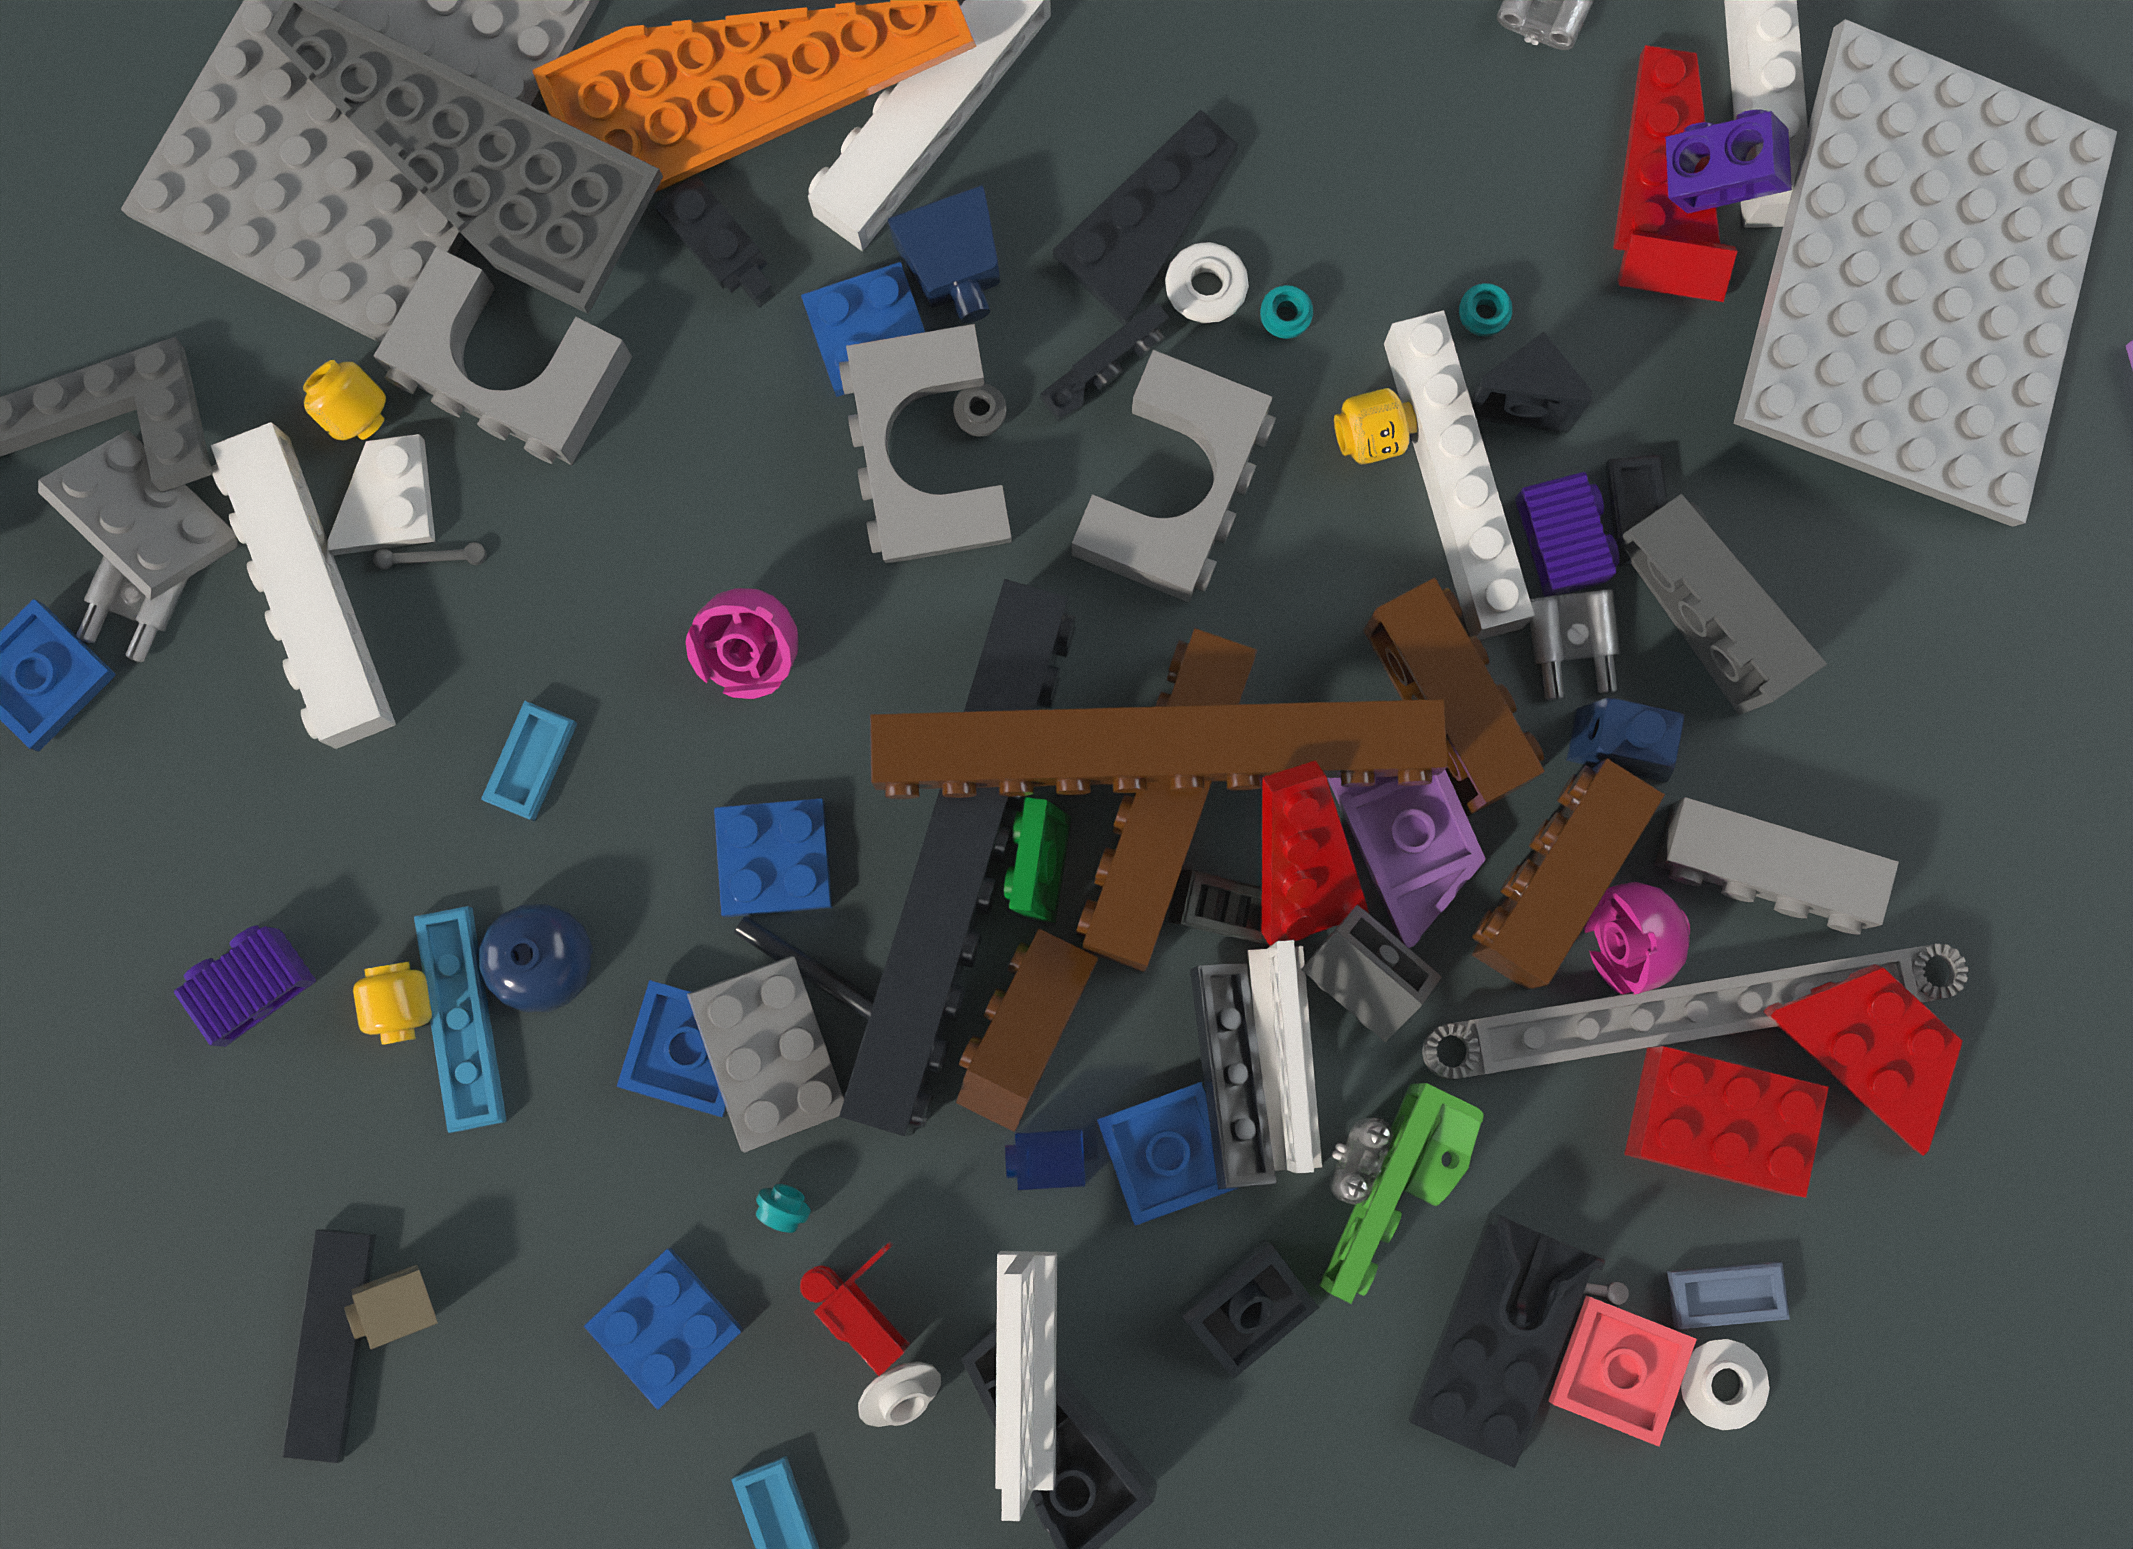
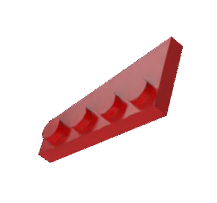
(1664, 105)
(1305, 857)

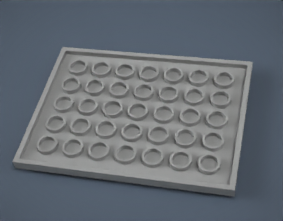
(293, 190)
(1926, 275)

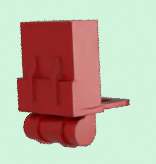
(853, 1315)

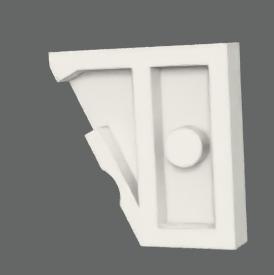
(386, 499)

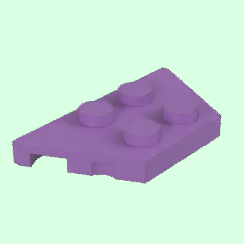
(1412, 846)

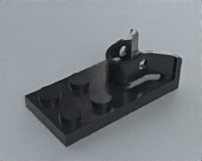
(1502, 1339)

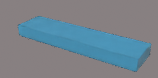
(460, 1020)

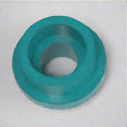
(1487, 295)
(1286, 297)
(782, 1208)

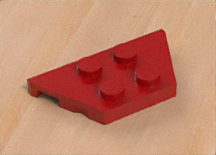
(1878, 1047)

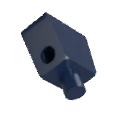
(950, 251)
(1630, 735)

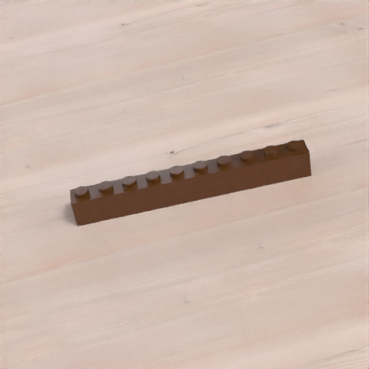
(1155, 746)

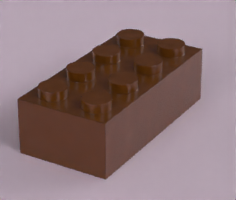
(1435, 659)
(1566, 875)

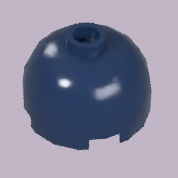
(541, 977)

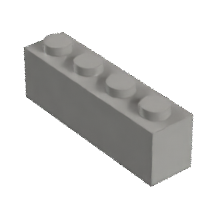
(1776, 865)

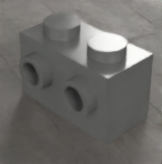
(1371, 973)

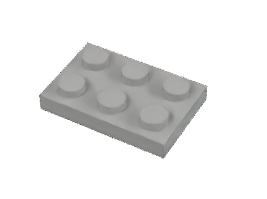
(142, 531)
(767, 1053)

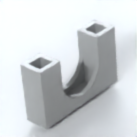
(885, 380)
(549, 413)
(1175, 551)

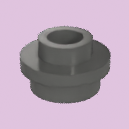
(984, 424)

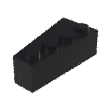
(1096, 1474)

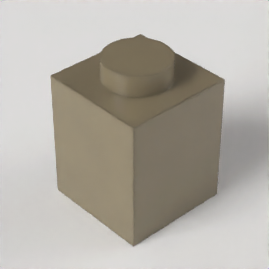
(390, 1307)

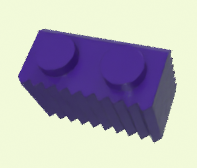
(1567, 534)
(243, 985)

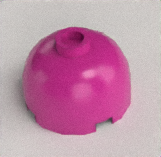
(743, 642)
(1639, 937)

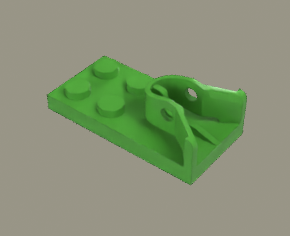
(1422, 1132)

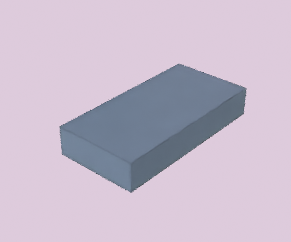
(1728, 1295)

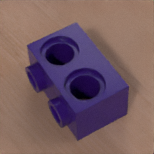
(1728, 174)

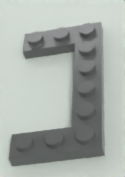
(146, 380)

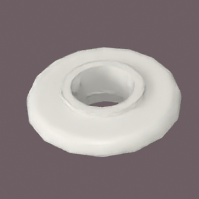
(1215, 260)
(1697, 1382)
(899, 1394)

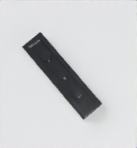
(1232, 1076)
(327, 1348)

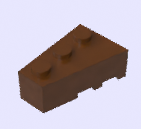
(1023, 1028)

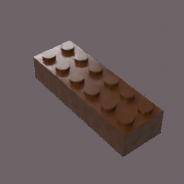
(1159, 822)

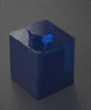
(1046, 1159)

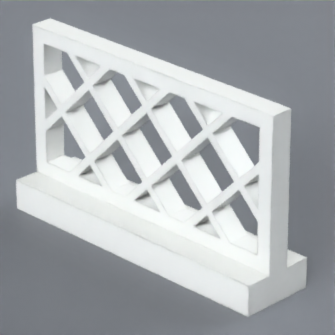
(1286, 1054)
(1025, 1377)

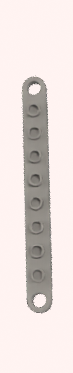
(1667, 1013)

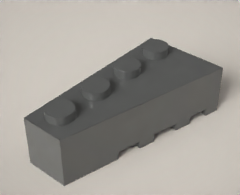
(1719, 607)

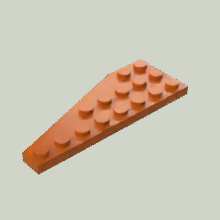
(724, 86)

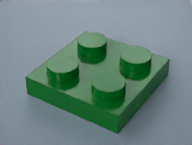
(1038, 872)

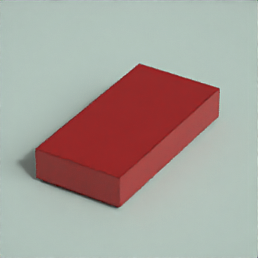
(1677, 265)

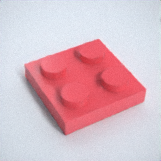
(1622, 1370)

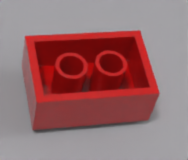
(1726, 1121)

